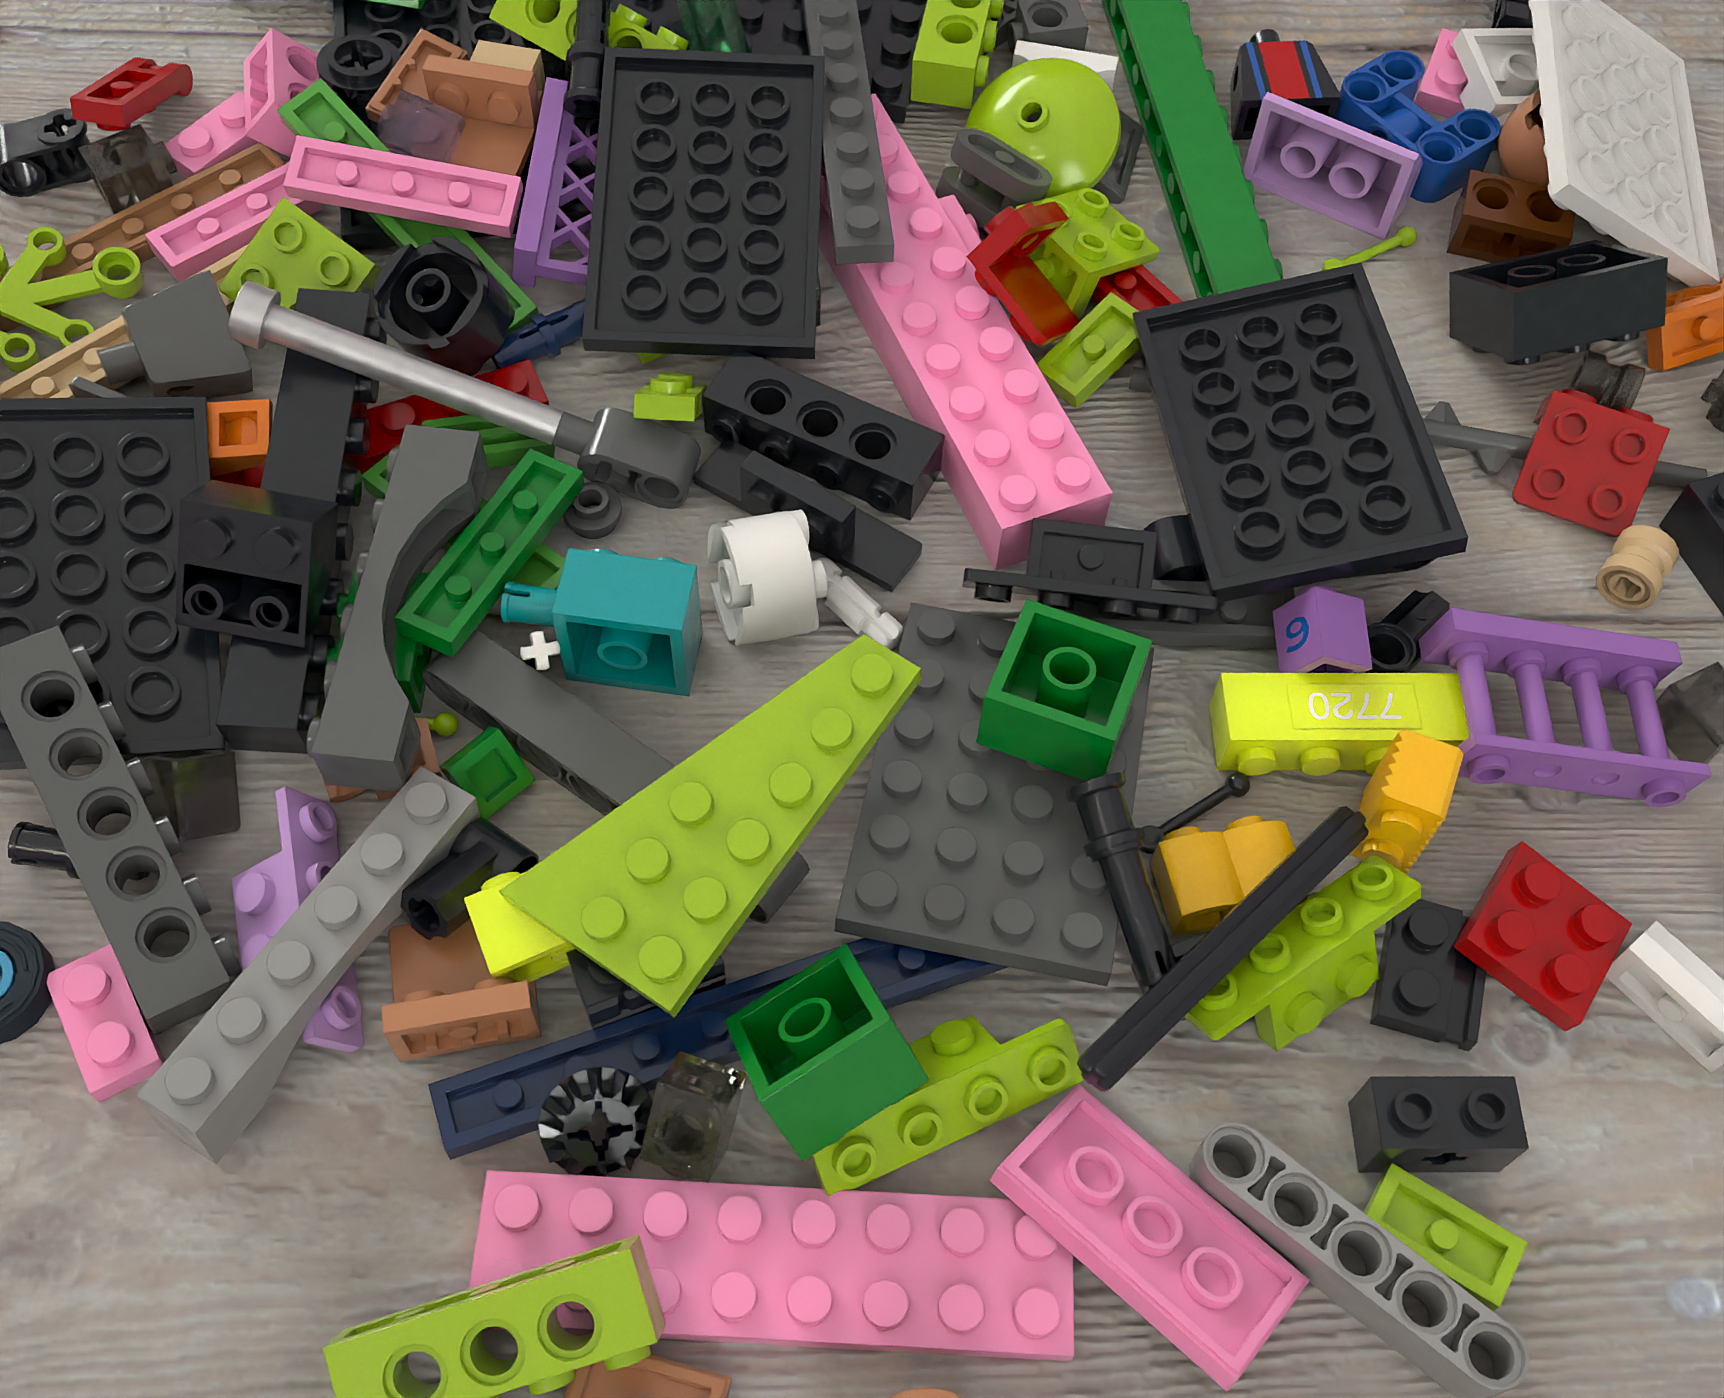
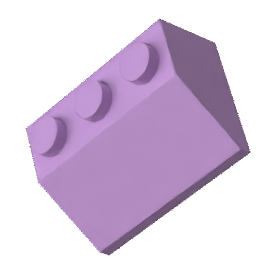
(1330, 166)

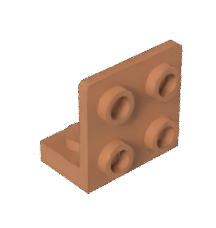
(496, 105)
(450, 999)

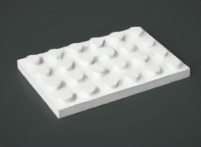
(1622, 135)

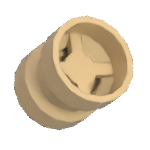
(1637, 567)

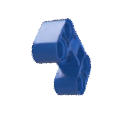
(1381, 103)

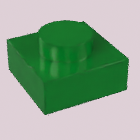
(488, 771)

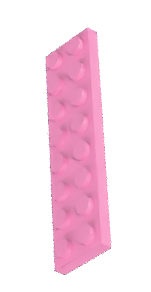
(799, 1262)

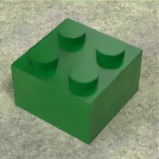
(1062, 691)
(824, 1052)

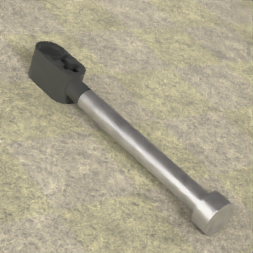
(614, 449)

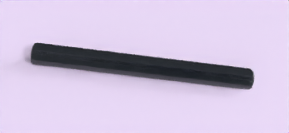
(1221, 949)

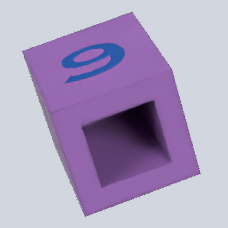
(1322, 633)

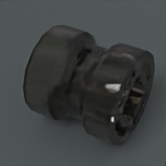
(1595, 379)

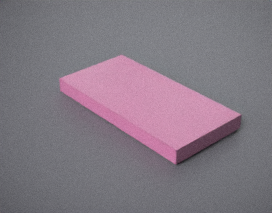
(1151, 1235)

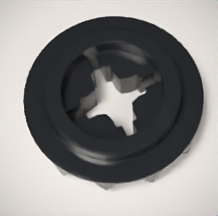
(338, 59)
(571, 1108)

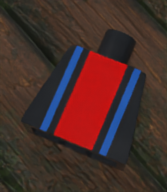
(1282, 68)

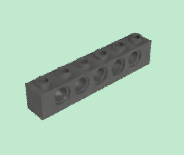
(166, 988)

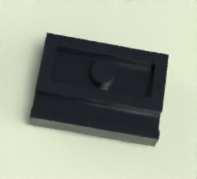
(1425, 981)

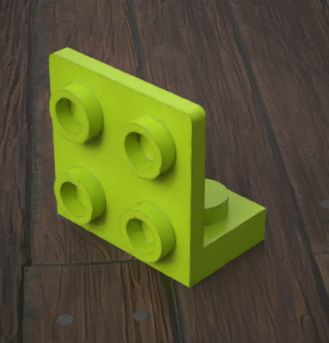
(1089, 246)
(298, 253)

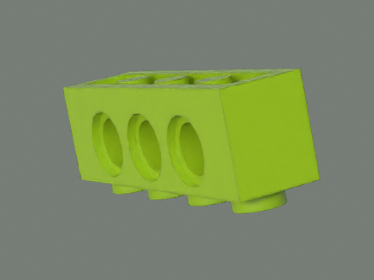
(538, 24)
(951, 51)
(607, 1280)

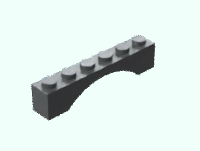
(367, 721)

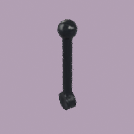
(1235, 785)

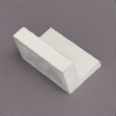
(1675, 992)

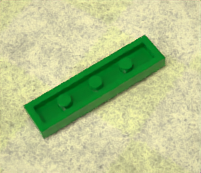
(489, 553)

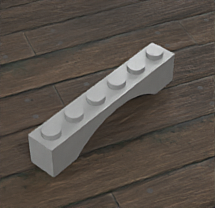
(237, 1050)

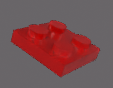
(1543, 936)

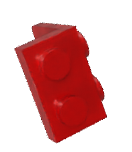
(1014, 278)
(1589, 462)

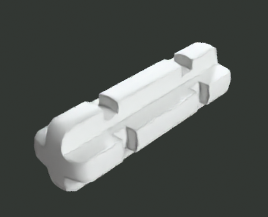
(859, 608)
(539, 650)

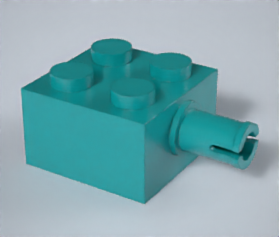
(618, 619)

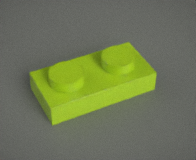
(1091, 351)
(670, 398)
(1447, 1235)

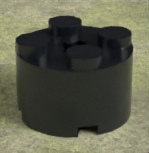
(443, 305)

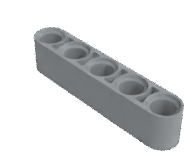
(1390, 1265)

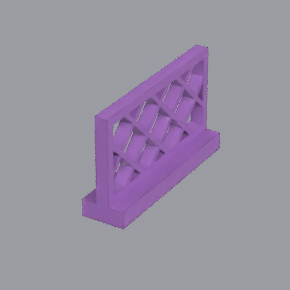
(545, 195)

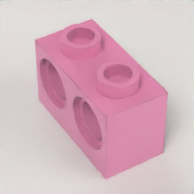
(273, 76)

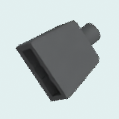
(180, 344)

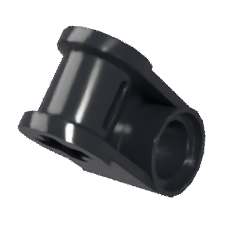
(40, 155)

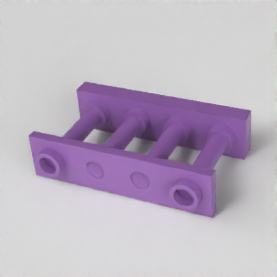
(1585, 662)

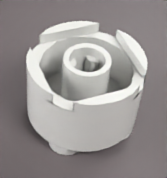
(765, 577)

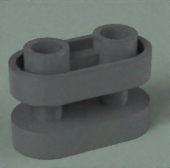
(990, 176)

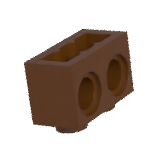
(1506, 219)

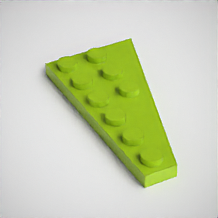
(694, 852)

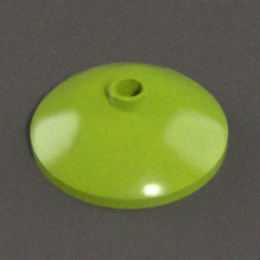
(1077, 123)

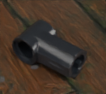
(1395, 638)
(478, 854)

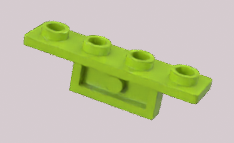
(1311, 958)
(968, 1089)

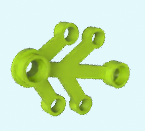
(23, 298)

